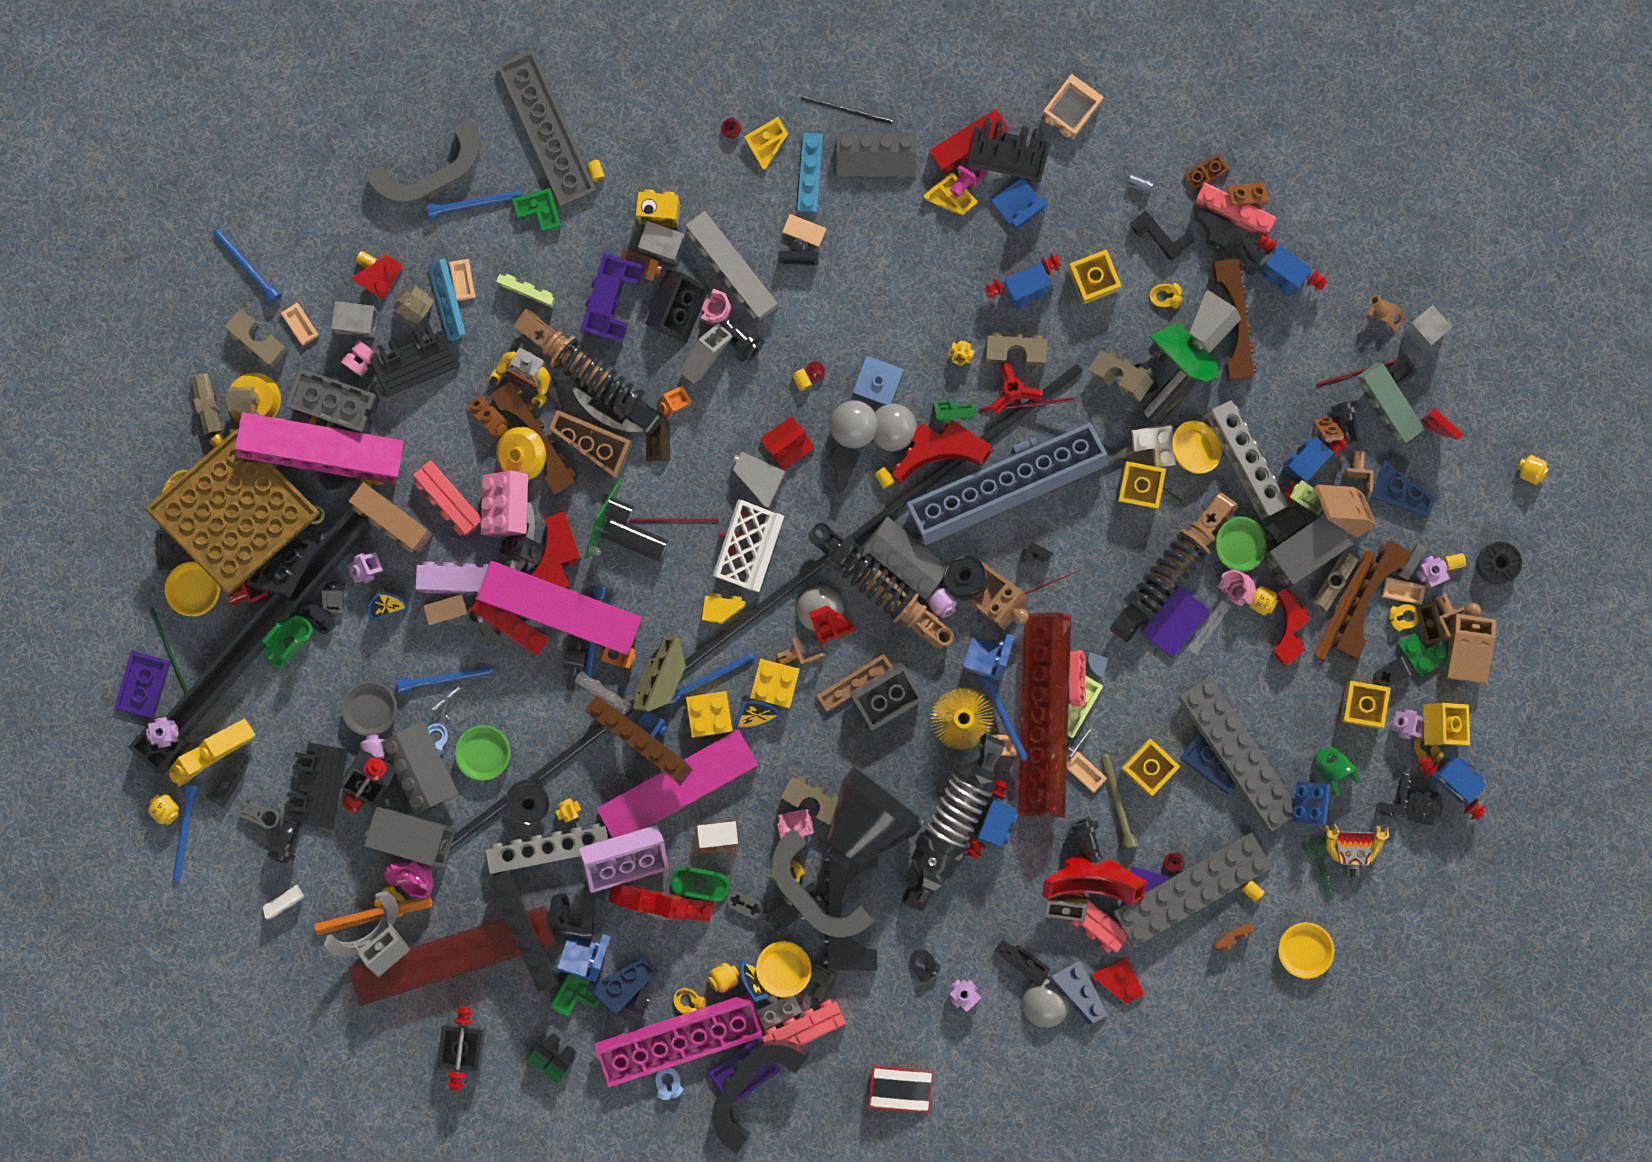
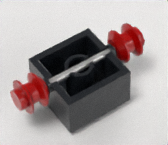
(365, 781)
(461, 1048)

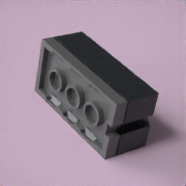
(332, 402)

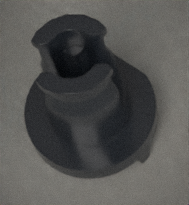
(746, 345)
(1344, 415)
(1085, 835)
(284, 842)

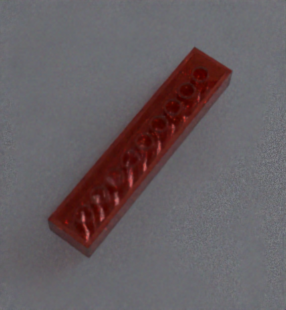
(1045, 715)
(448, 958)

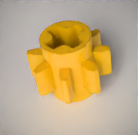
(961, 353)
(568, 810)

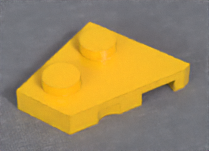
(766, 141)
(944, 198)

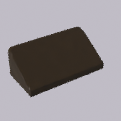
(658, 443)
(1430, 623)
(1067, 907)

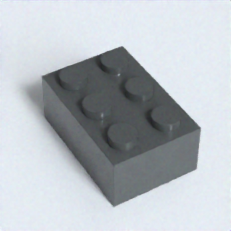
(886, 696)

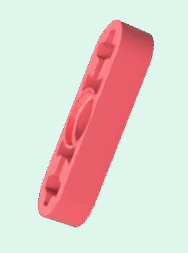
(1077, 679)

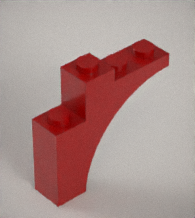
(929, 447)
(559, 550)
(1103, 879)
(660, 903)

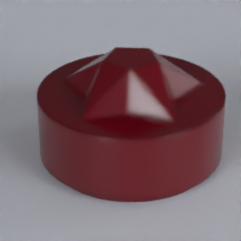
(731, 128)
(815, 371)
(1174, 862)

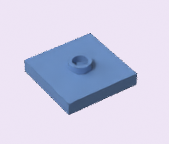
(878, 381)

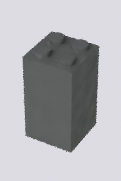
(1306, 551)
(409, 837)

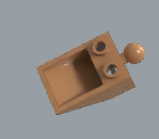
(1346, 508)
(1001, 600)
(1470, 651)

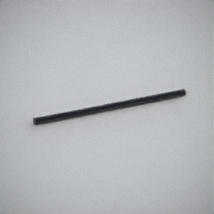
(846, 109)

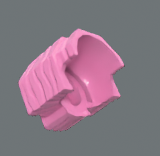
(716, 309)
(1238, 587)
(798, 820)

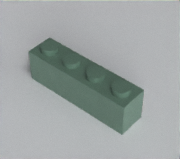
(1390, 402)

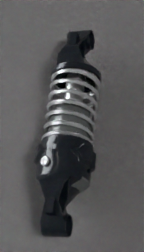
(943, 843)

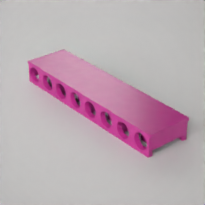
(319, 447)
(558, 607)
(662, 796)
(678, 1039)

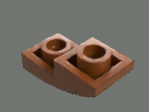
(1207, 171)
(1225, 941)

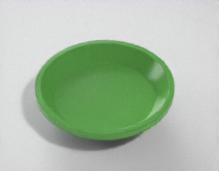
(1241, 544)
(482, 752)

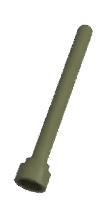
(1127, 840)

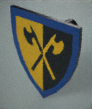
(384, 604)
(754, 713)
(751, 983)

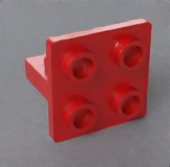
(787, 443)

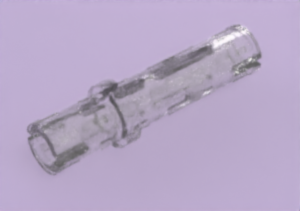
(1209, 627)
(595, 688)

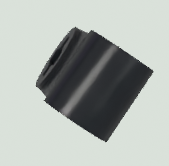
(1394, 671)

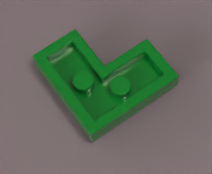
(539, 203)
(947, 410)
(1423, 659)
(571, 991)

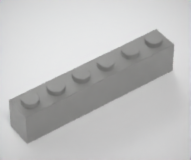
(731, 265)

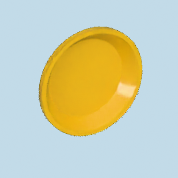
(267, 391)
(1196, 447)
(521, 452)
(191, 590)
(1306, 950)
(783, 969)

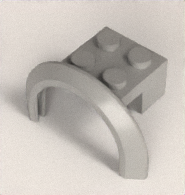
(380, 947)

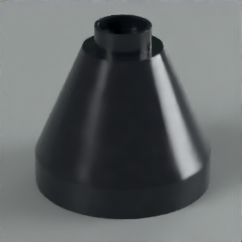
(867, 821)

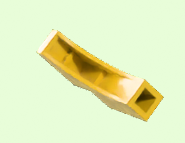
(210, 751)

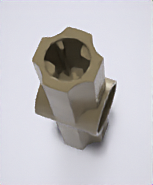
(206, 404)
(1341, 570)

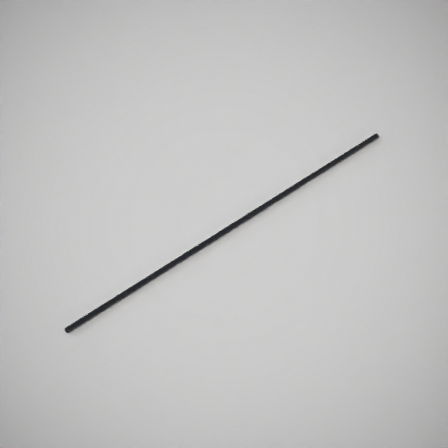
(776, 596)

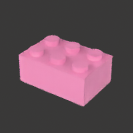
(504, 504)

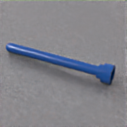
(435, 210)
(269, 292)
(598, 594)
(710, 678)
(987, 683)
(406, 685)
(189, 793)

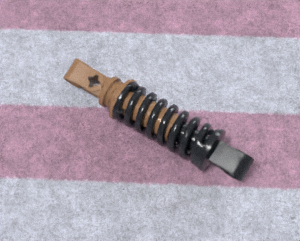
(568, 355)
(1190, 546)
(879, 585)

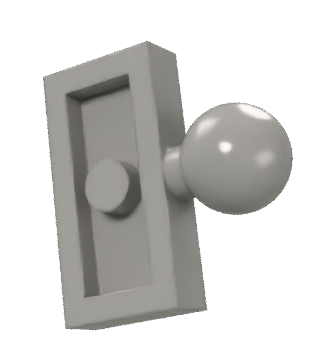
(778, 1010)

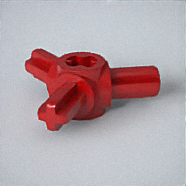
(1013, 383)

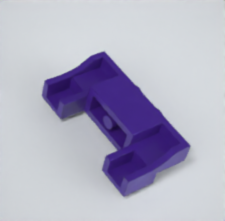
(606, 295)

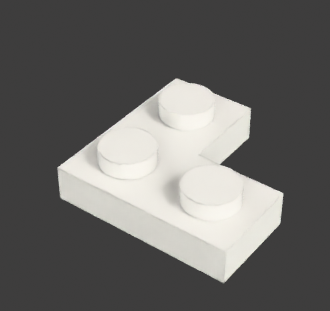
(1159, 440)

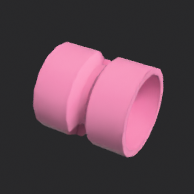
(364, 353)

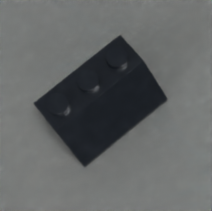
(677, 305)

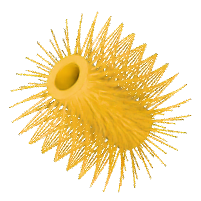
(951, 714)

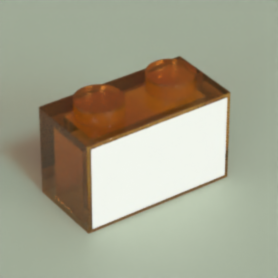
(718, 835)

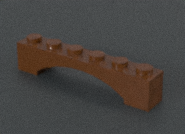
(1228, 275)
(558, 476)
(1351, 638)
(639, 740)

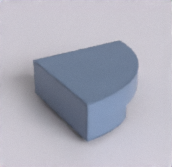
(1097, 663)

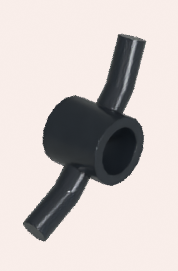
(575, 660)

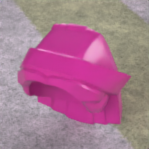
(411, 876)

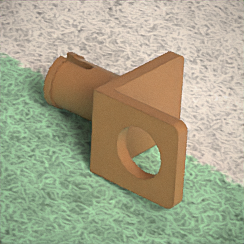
(1386, 312)
(1360, 472)
(1447, 612)
(796, 653)

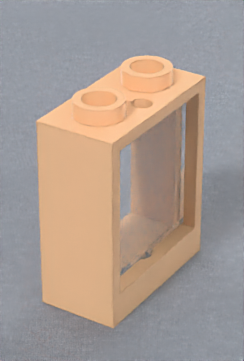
(1072, 107)

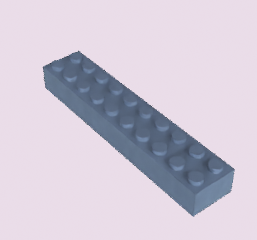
(1008, 483)

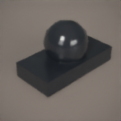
(798, 254)

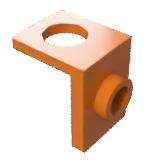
(622, 660)

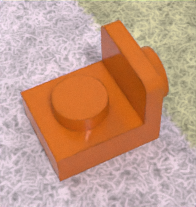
(674, 401)

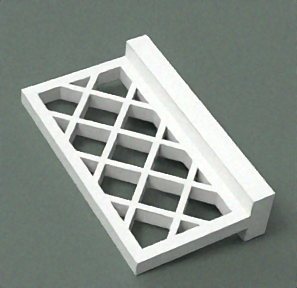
(763, 551)

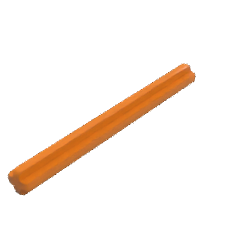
(370, 916)

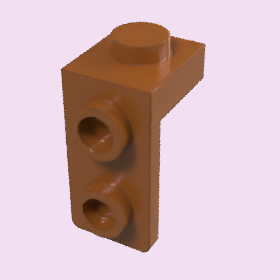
(1248, 194)
(652, 265)
(488, 417)
(1326, 430)

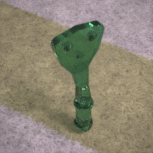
(1319, 860)

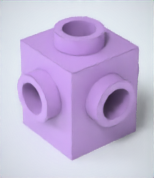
(365, 567)
(1427, 576)
(1408, 724)
(169, 735)
(967, 1001)

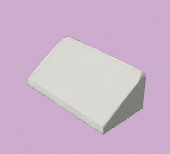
(282, 902)

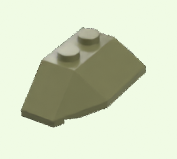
(660, 675)

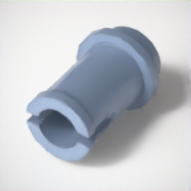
(1140, 184)
(1023, 446)

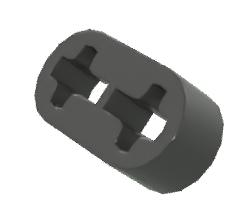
(1414, 559)
(742, 909)

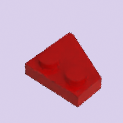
(378, 276)
(1440, 425)
(830, 624)

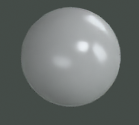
(853, 424)
(894, 427)
(815, 598)
(1045, 1004)

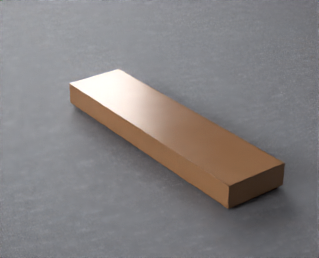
(840, 691)

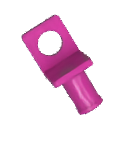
(966, 178)

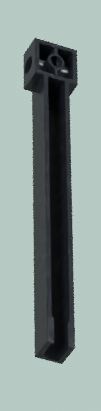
(249, 644)

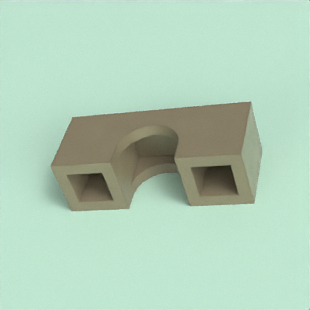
(242, 327)
(1033, 348)
(1109, 367)
(242, 400)
(798, 790)

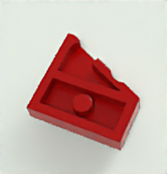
(1120, 980)

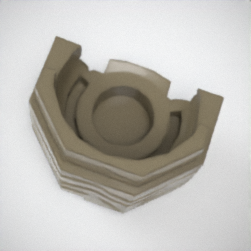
(413, 304)

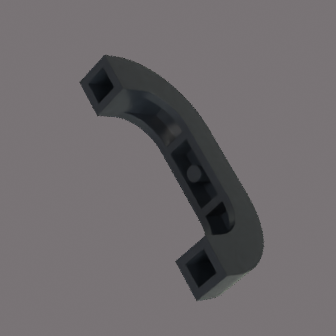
(771, 1051)

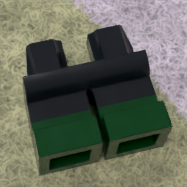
(560, 1062)

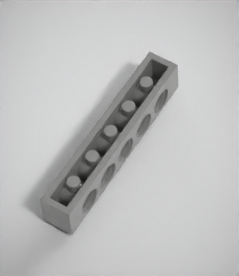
(1246, 471)
(498, 864)

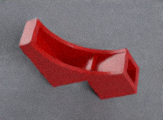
(1295, 617)

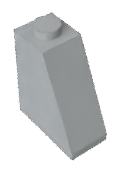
(1213, 322)
(705, 353)
(758, 477)

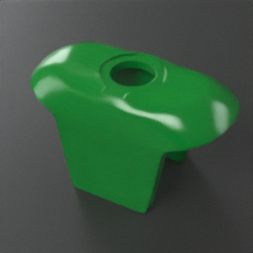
(275, 651)
(1334, 771)
(716, 883)

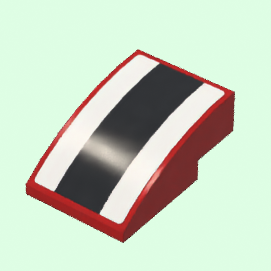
(900, 1089)

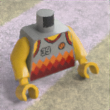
(526, 369)
(1354, 847)

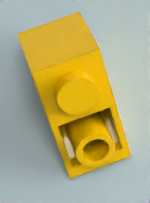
(720, 609)

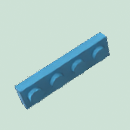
(810, 172)
(446, 299)

